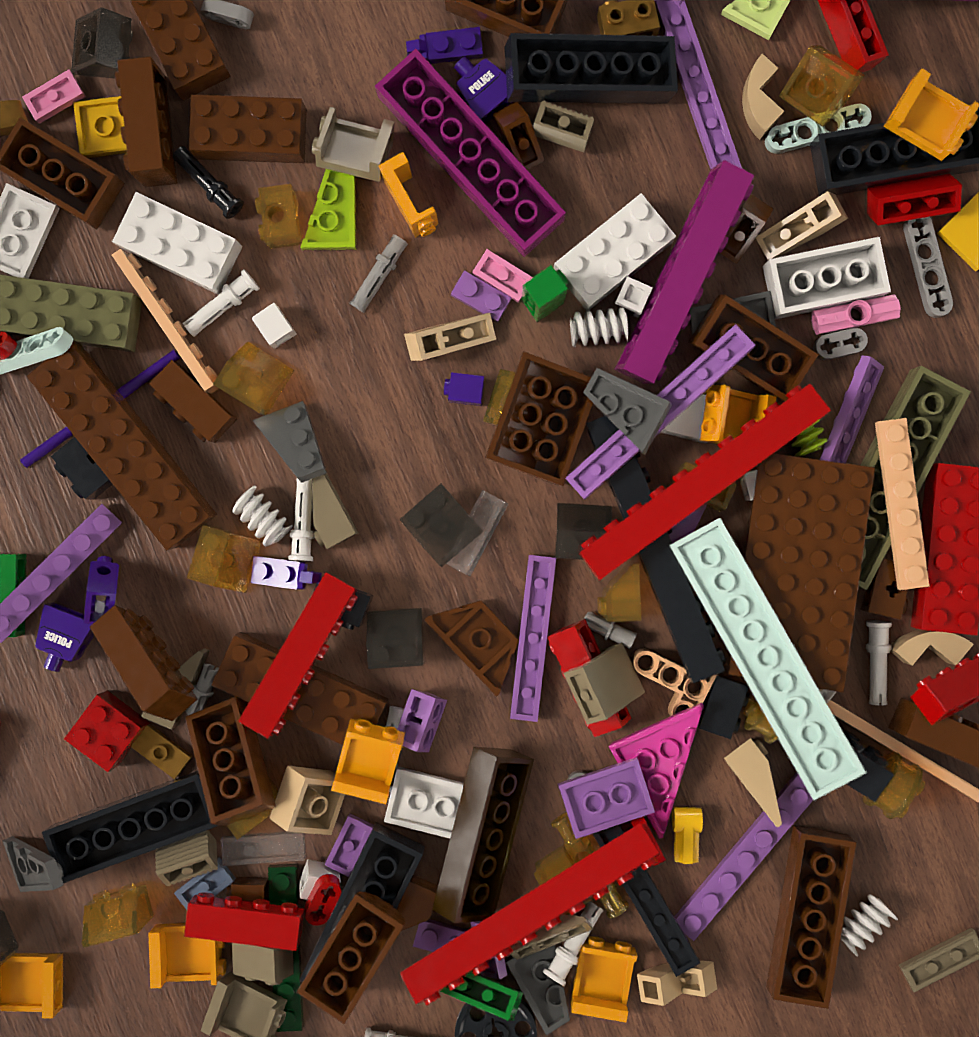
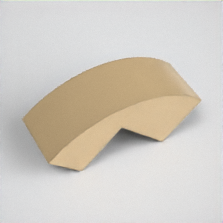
(758, 108)
(946, 645)
(660, 984)

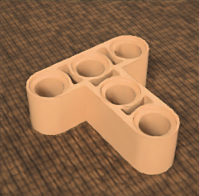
(678, 684)

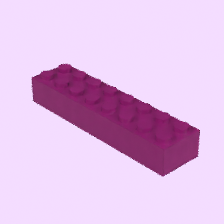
(470, 152)
(684, 273)

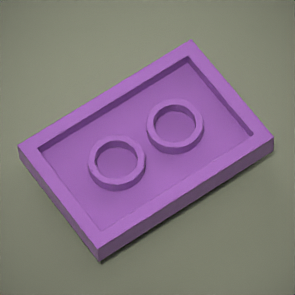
(606, 797)

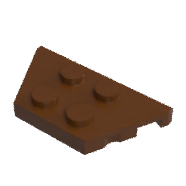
(478, 640)

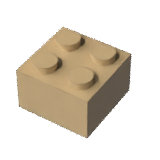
(307, 801)

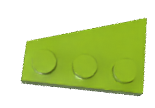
(334, 215)

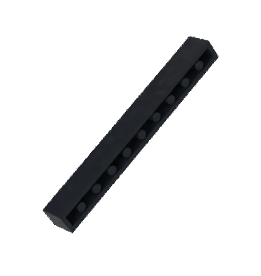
(667, 579)

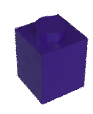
(464, 389)

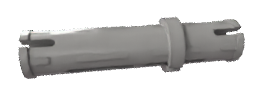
(379, 272)

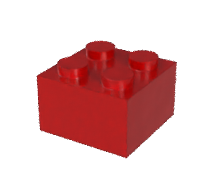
(106, 730)

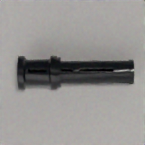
(216, 190)

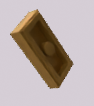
(161, 751)

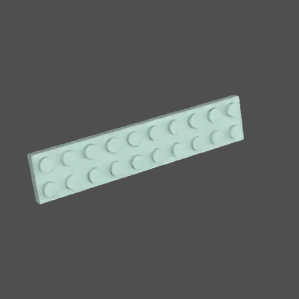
(767, 659)

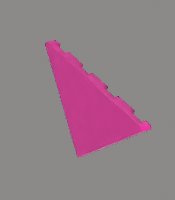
(662, 758)

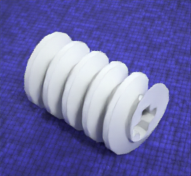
(599, 326)
(260, 517)
(865, 923)

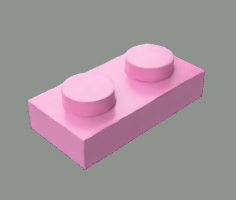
(53, 96)
(501, 275)

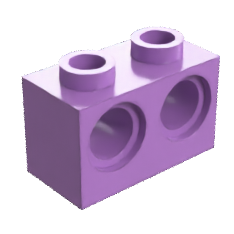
(421, 720)

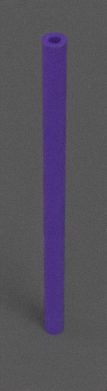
(125, 390)

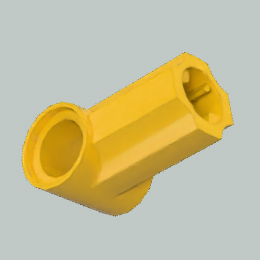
(686, 825)

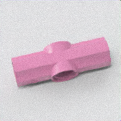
(871, 312)

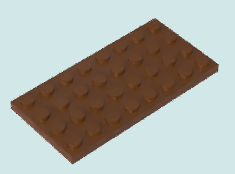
(809, 555)

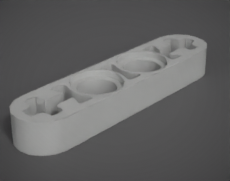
(933, 264)

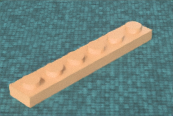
(161, 311)
(902, 504)

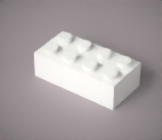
(177, 243)
(615, 251)
(826, 277)

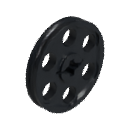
(483, 1026)

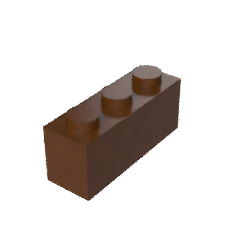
(192, 402)

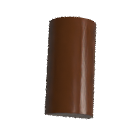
(352, 955)

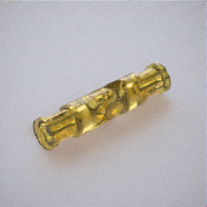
(612, 901)

